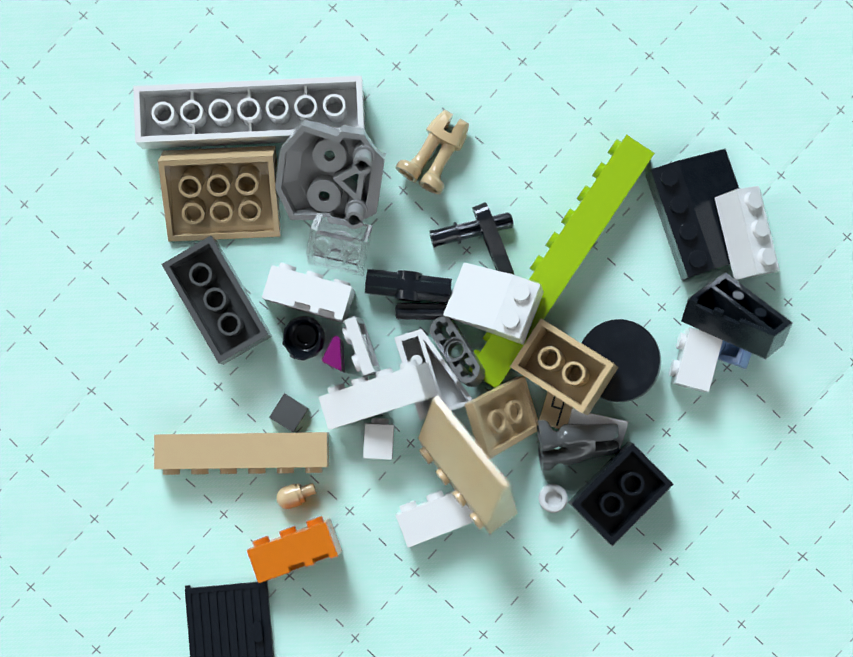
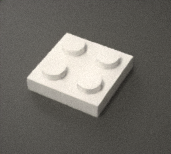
(357, 335)

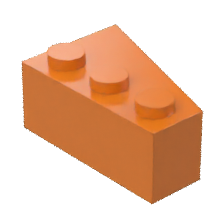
(294, 549)

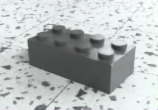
(216, 300)

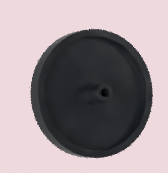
(630, 349)

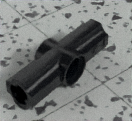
(408, 286)

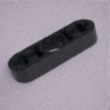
(492, 238)

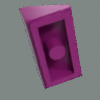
(335, 354)

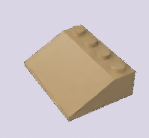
(220, 193)
(465, 468)

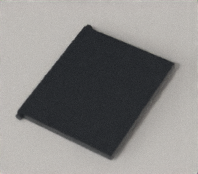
(229, 620)

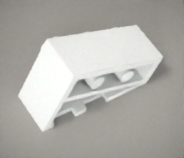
(309, 292)
(450, 390)

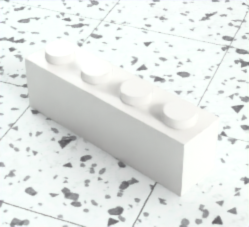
(379, 395)
(432, 518)

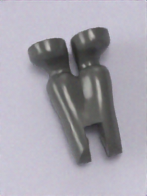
(576, 441)

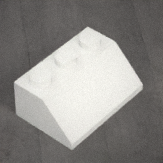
(747, 233)

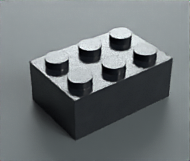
(620, 493)

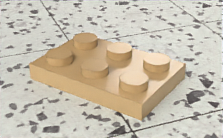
(502, 416)

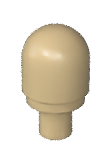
(294, 495)

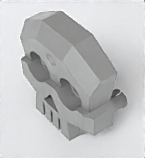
(308, 171)

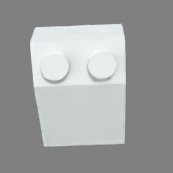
(494, 302)

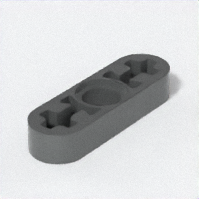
(467, 356)

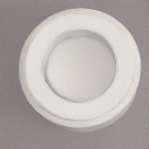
(553, 498)

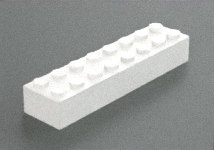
(242, 110)

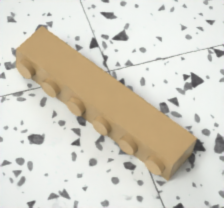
(241, 450)

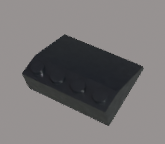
(688, 209)

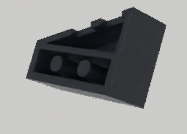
(737, 316)

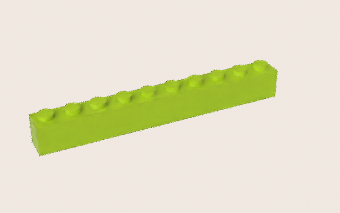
(571, 245)

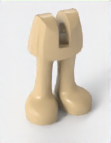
(437, 135)

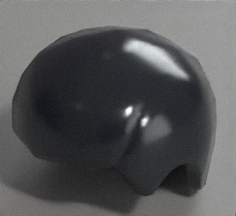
(303, 338)

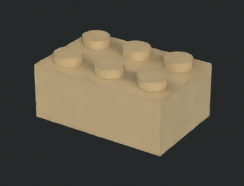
(564, 367)

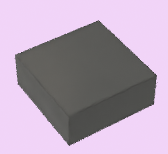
(288, 412)

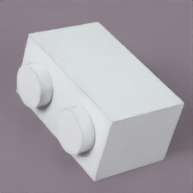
(695, 360)

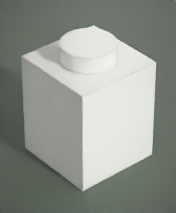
(378, 439)

